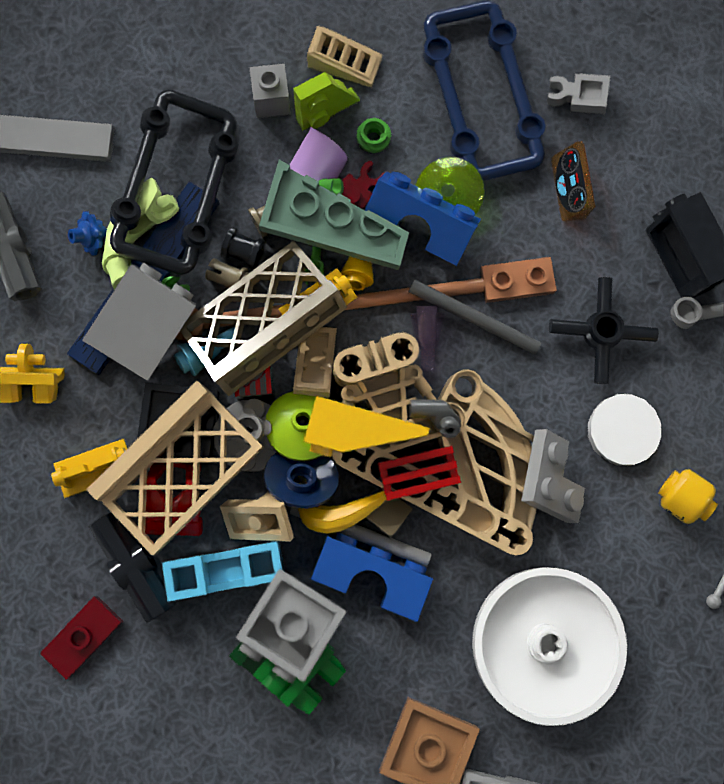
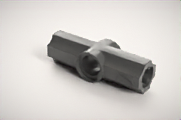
(15, 261)

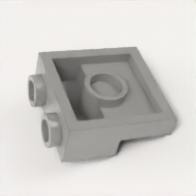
(290, 627)

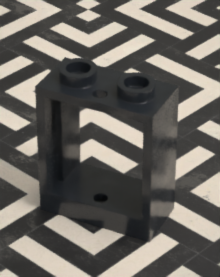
(689, 244)

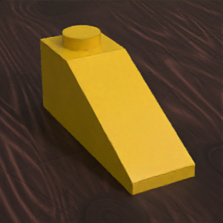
(350, 428)

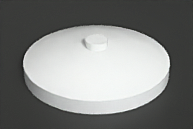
(549, 646)

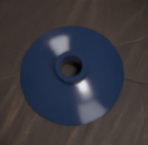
(317, 476)

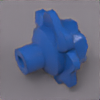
(89, 233)

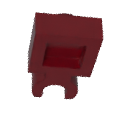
(359, 189)

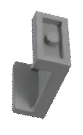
(140, 320)

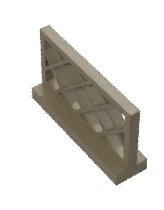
(275, 335)

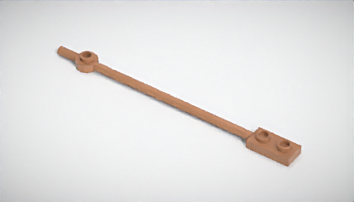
(497, 282)

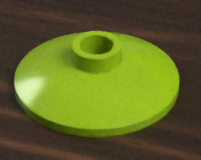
(286, 434)

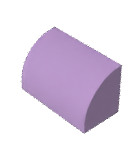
(319, 157)

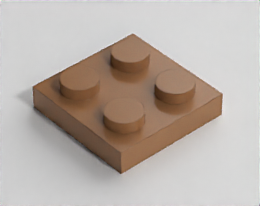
(428, 746)

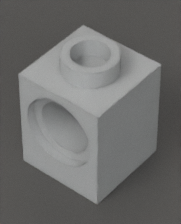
(270, 90)

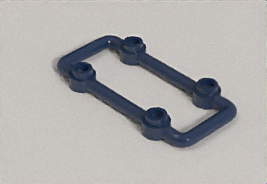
(501, 39)

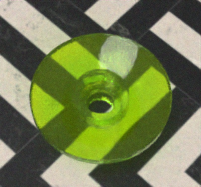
(459, 173)

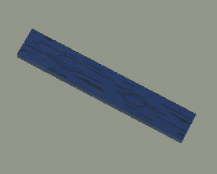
(164, 240)

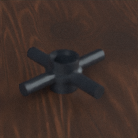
(612, 322)

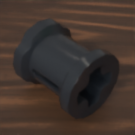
(243, 248)

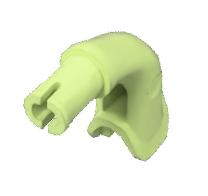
(154, 211)

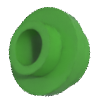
(373, 125)

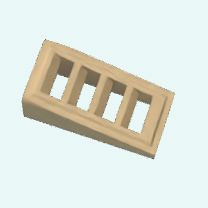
(328, 64)

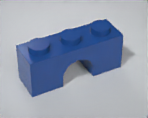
(449, 224)
(404, 586)

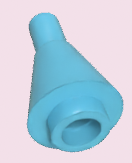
(188, 359)

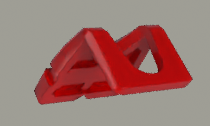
(181, 503)

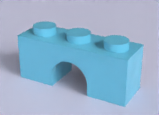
(222, 570)

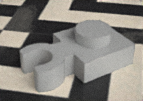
(585, 94)

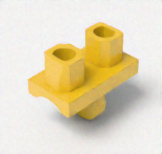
(43, 380)

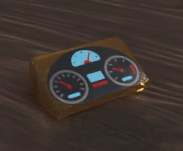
(573, 182)

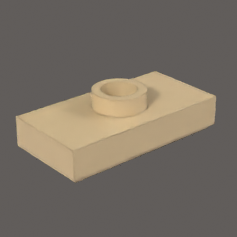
(315, 363)

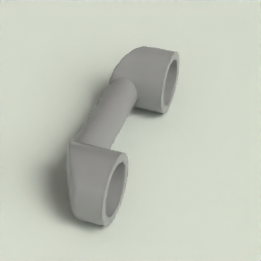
(688, 311)

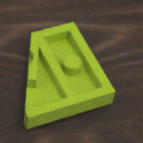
(320, 99)

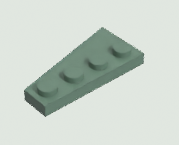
(317, 217)

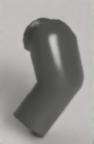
(439, 413)

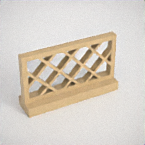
(148, 450)

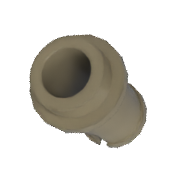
(228, 276)

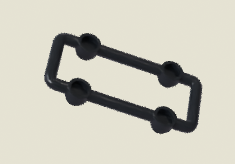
(126, 212)

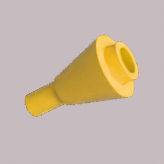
(358, 273)

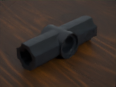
(132, 567)

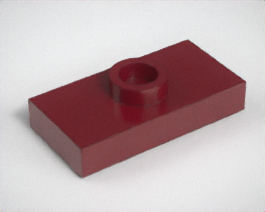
(81, 637)

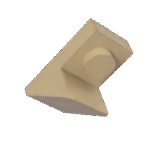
(257, 519)

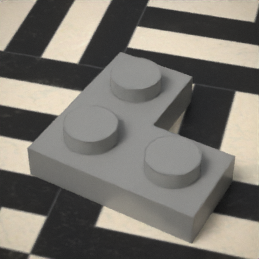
(544, 482)

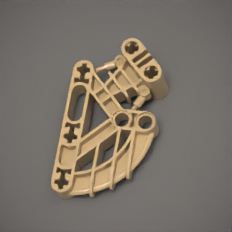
(382, 386)

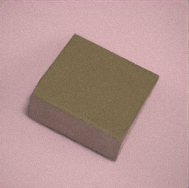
(389, 515)

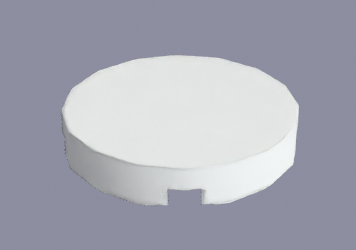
(624, 429)

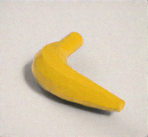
(338, 518)

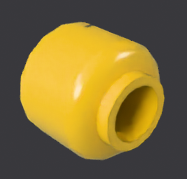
(688, 496)

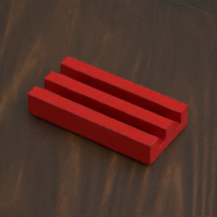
(451, 466)

